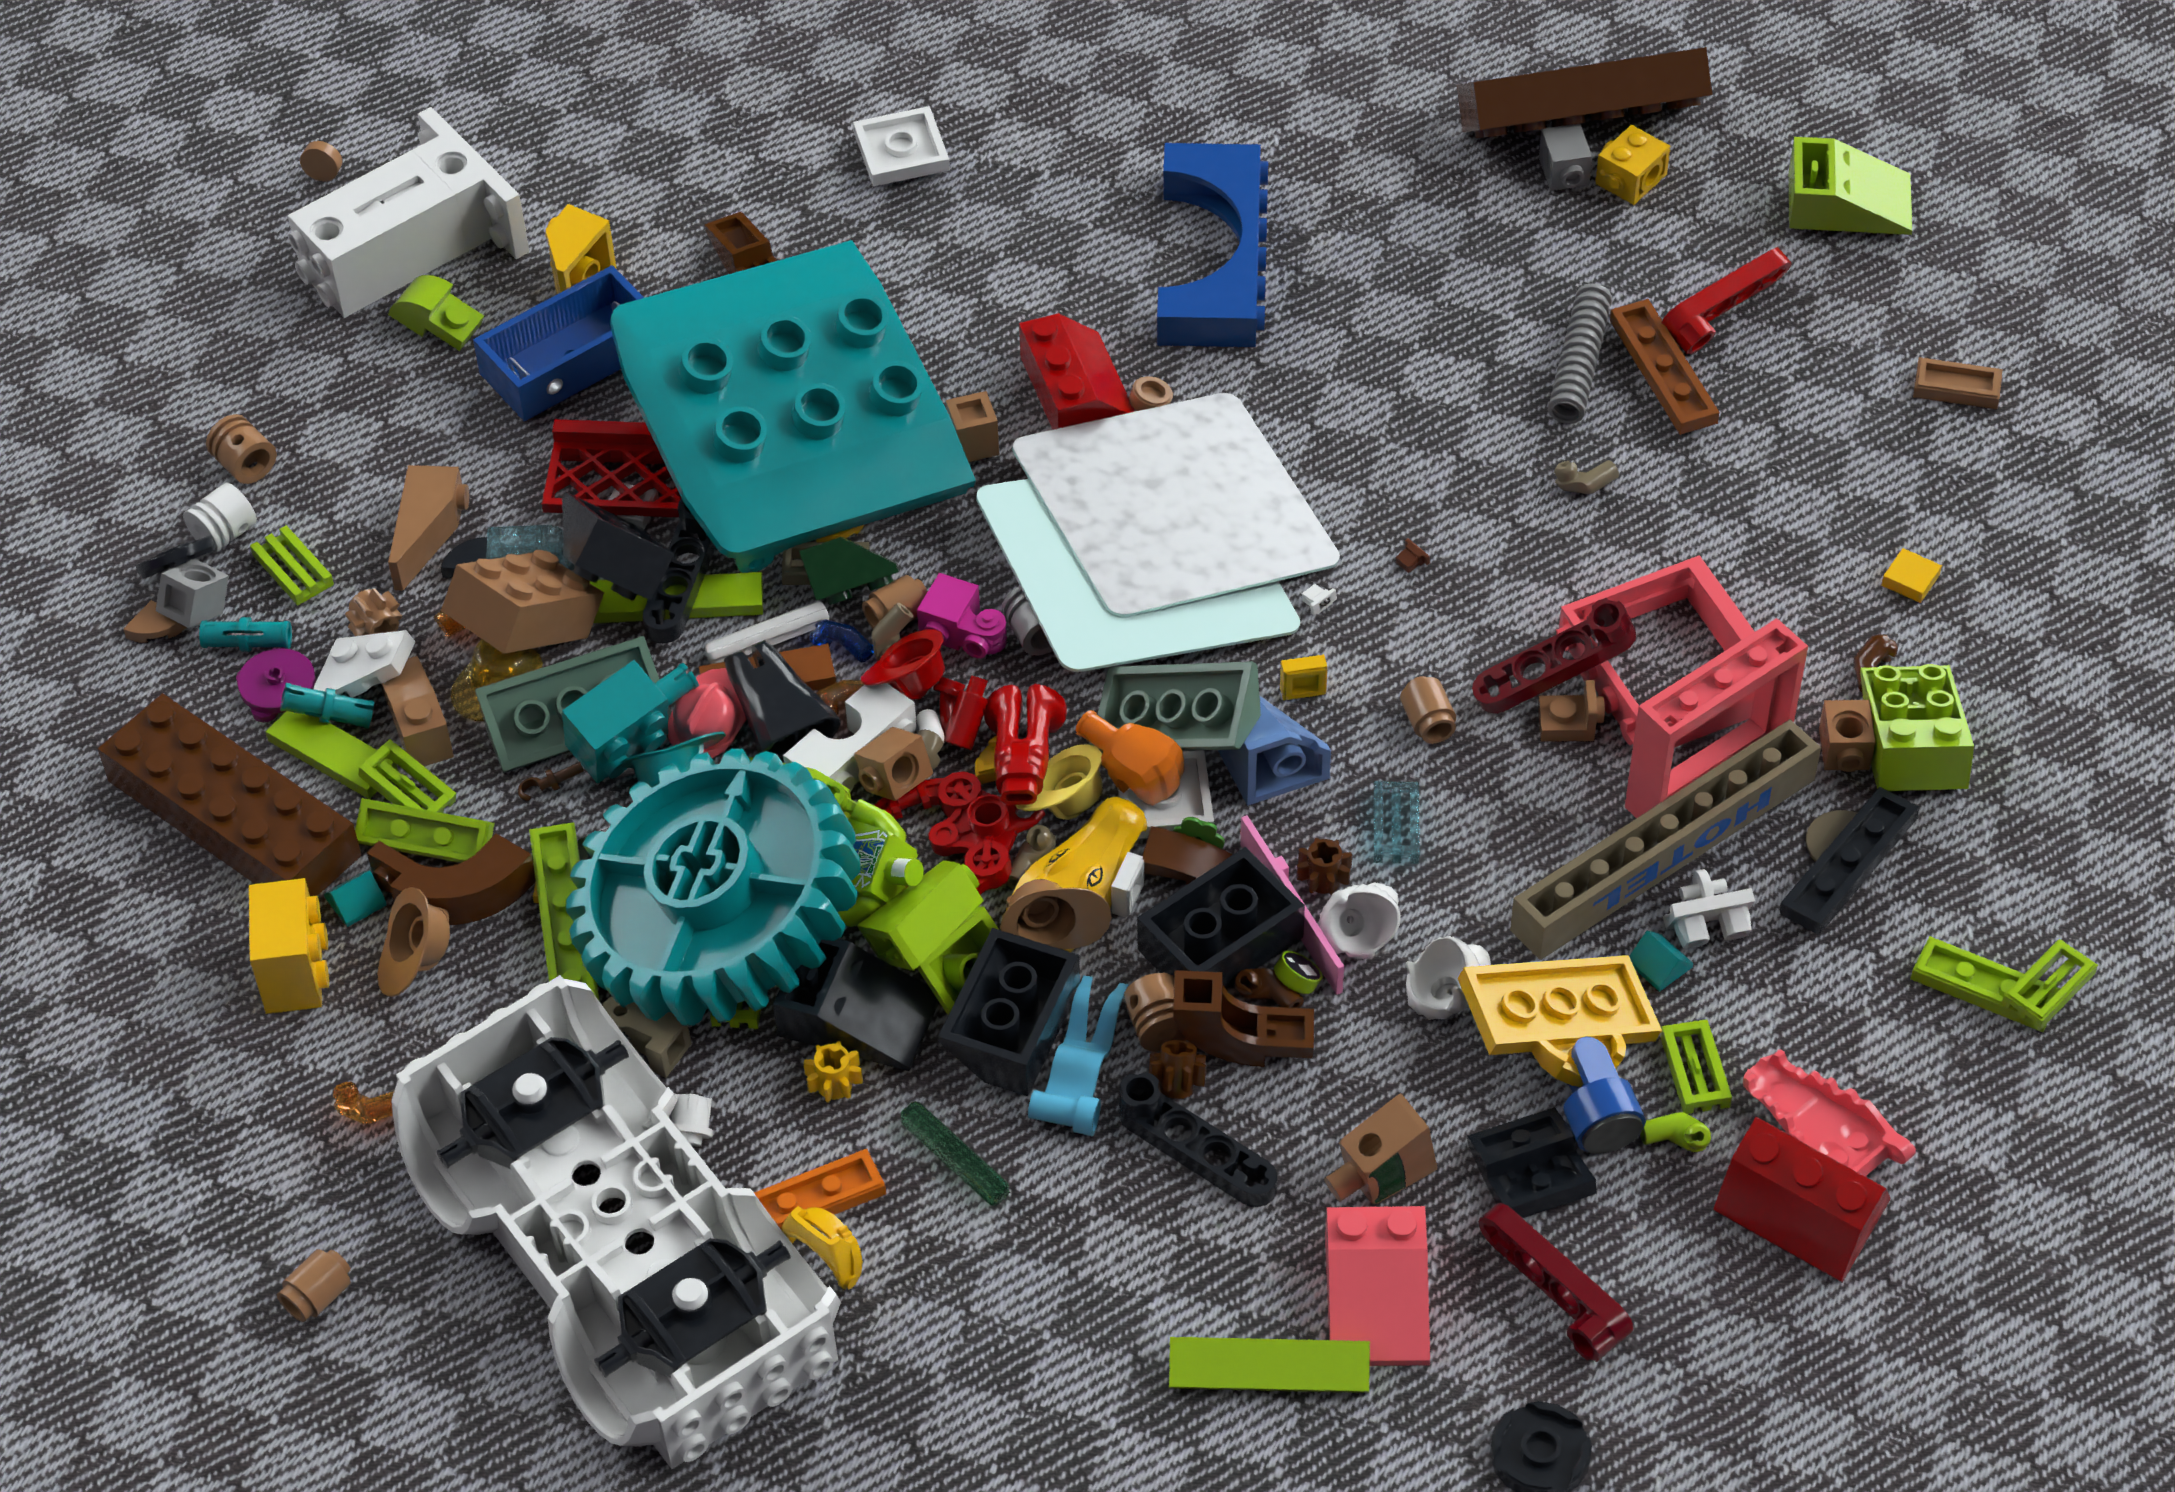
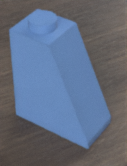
(1277, 757)

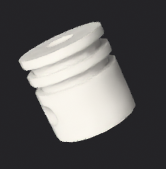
(222, 515)

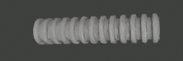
(1580, 353)

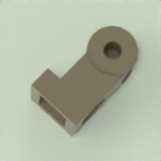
(660, 1040)

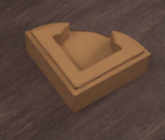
(150, 625)

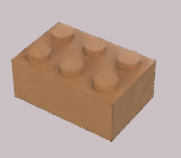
(522, 601)

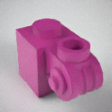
(955, 611)

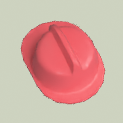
(708, 710)

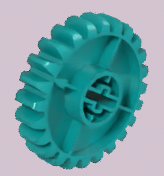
(713, 886)

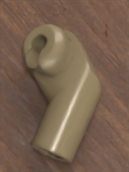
(888, 629)

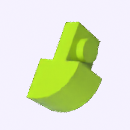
(432, 308)

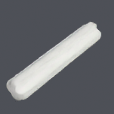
(772, 630)

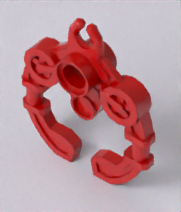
(975, 824)

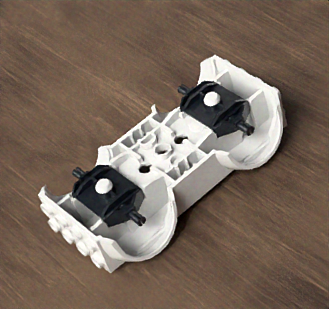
(650, 1342)

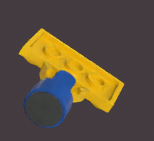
(1577, 1027)

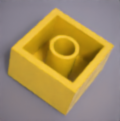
(287, 945)

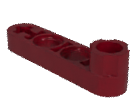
(1609, 625)
(1598, 1318)

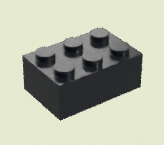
(1222, 921)

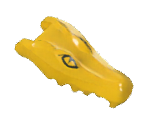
(1094, 851)

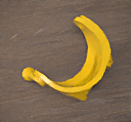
(838, 1251)

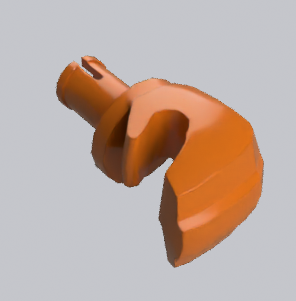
(1135, 757)

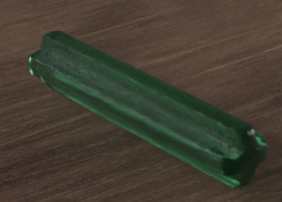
(955, 1153)

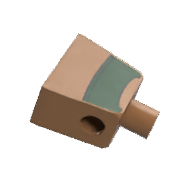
(1384, 1154)

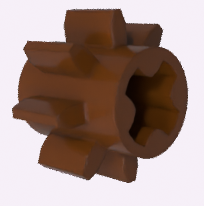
(1324, 866)
(1178, 1068)

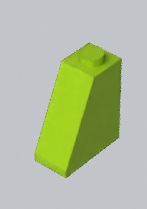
(922, 915)

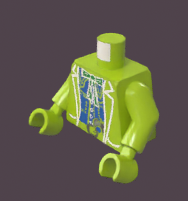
(885, 857)

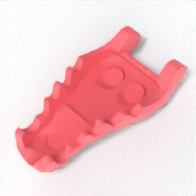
(1825, 1115)

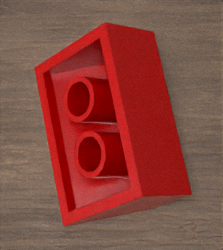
(1071, 371)
(1800, 1199)

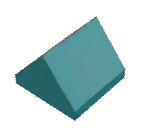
(356, 898)
(1659, 960)

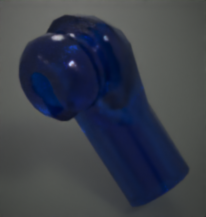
(843, 634)

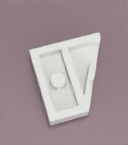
(364, 661)

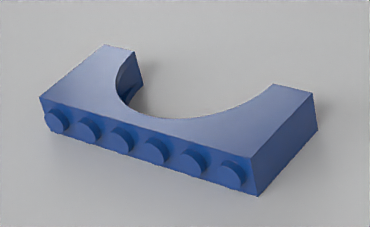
(1223, 305)

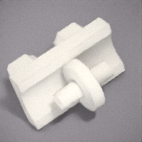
(1728, 908)

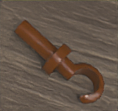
(550, 781)

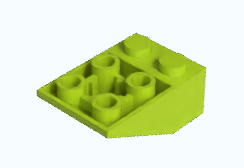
(1846, 190)
(1917, 728)

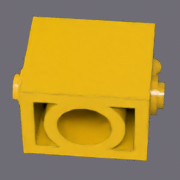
(1632, 164)

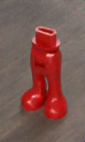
(1023, 762)

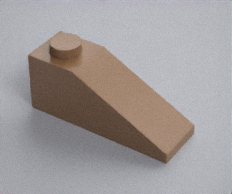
(425, 518)
(418, 714)

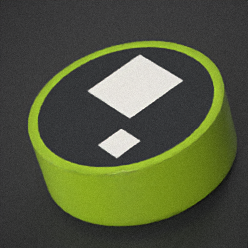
(1297, 972)

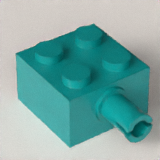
(622, 718)

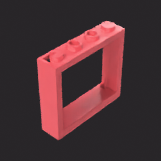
(1650, 592)
(1763, 662)

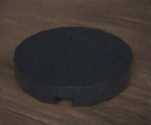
(1540, 1449)

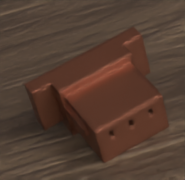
(1412, 556)

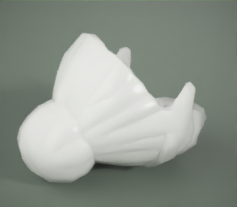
(1373, 919)
(1437, 975)

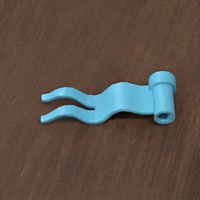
(1077, 1065)

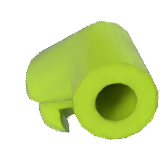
(1679, 1129)

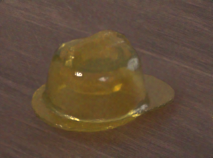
(486, 668)

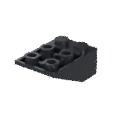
(858, 1003)

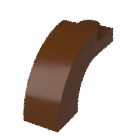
(1238, 1029)

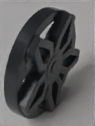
(175, 556)

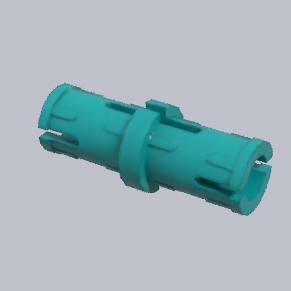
(216, 634)
(327, 705)

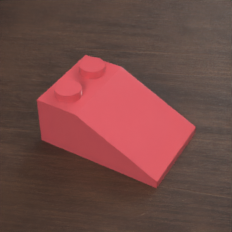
(1379, 1281)

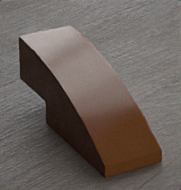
(739, 243)

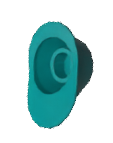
(649, 764)

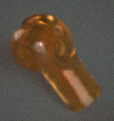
(839, 692)
(360, 1107)

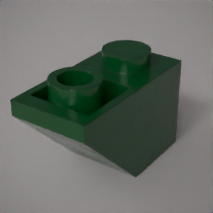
(842, 565)

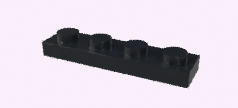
(1849, 860)

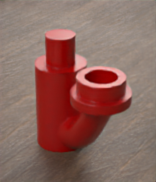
(961, 710)

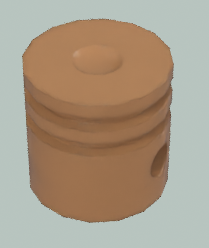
(237, 445)
(1151, 1010)

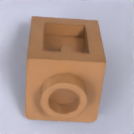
(1571, 715)

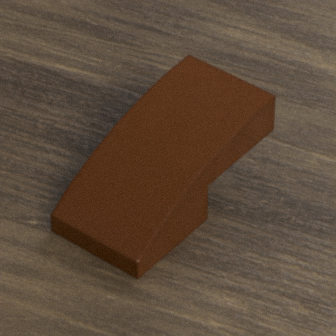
(1179, 855)

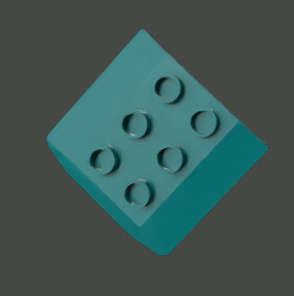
(788, 403)

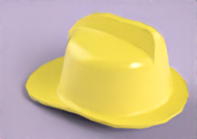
(1070, 782)

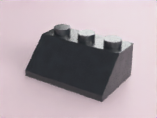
(1011, 1010)

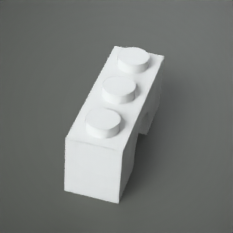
(868, 715)

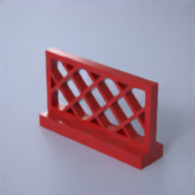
(608, 442)

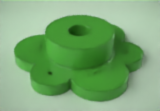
(1201, 830)

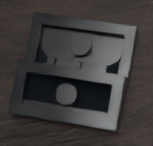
(1532, 1163)

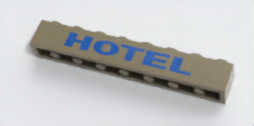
(1664, 839)

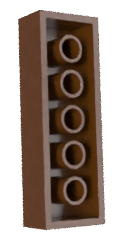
(1587, 89)
(227, 799)

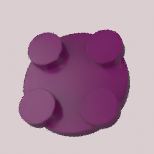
(264, 678)

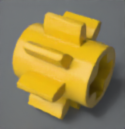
(833, 1071)

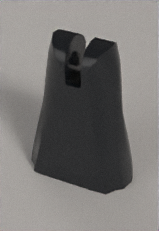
(777, 701)

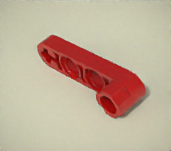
(1690, 319)

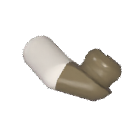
(932, 734)

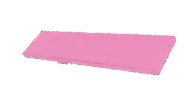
(1313, 937)

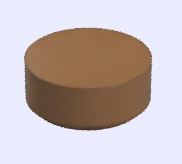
(321, 161)
(1150, 393)

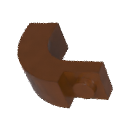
(466, 890)

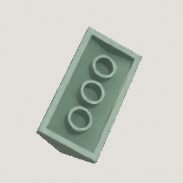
(1191, 703)
(526, 710)

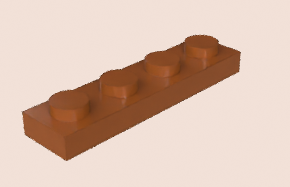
(1664, 366)

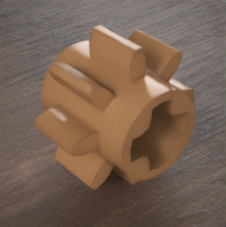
(373, 613)

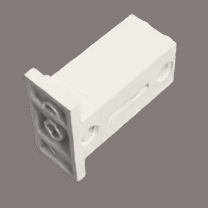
(405, 220)

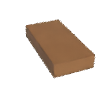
(1958, 383)

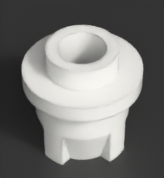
(692, 1117)

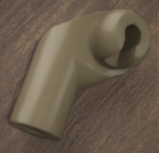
(1585, 482)
(1037, 844)

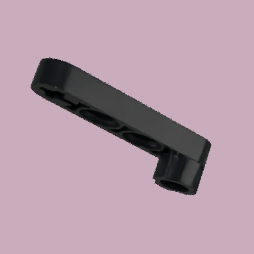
(679, 573)
(1143, 1102)

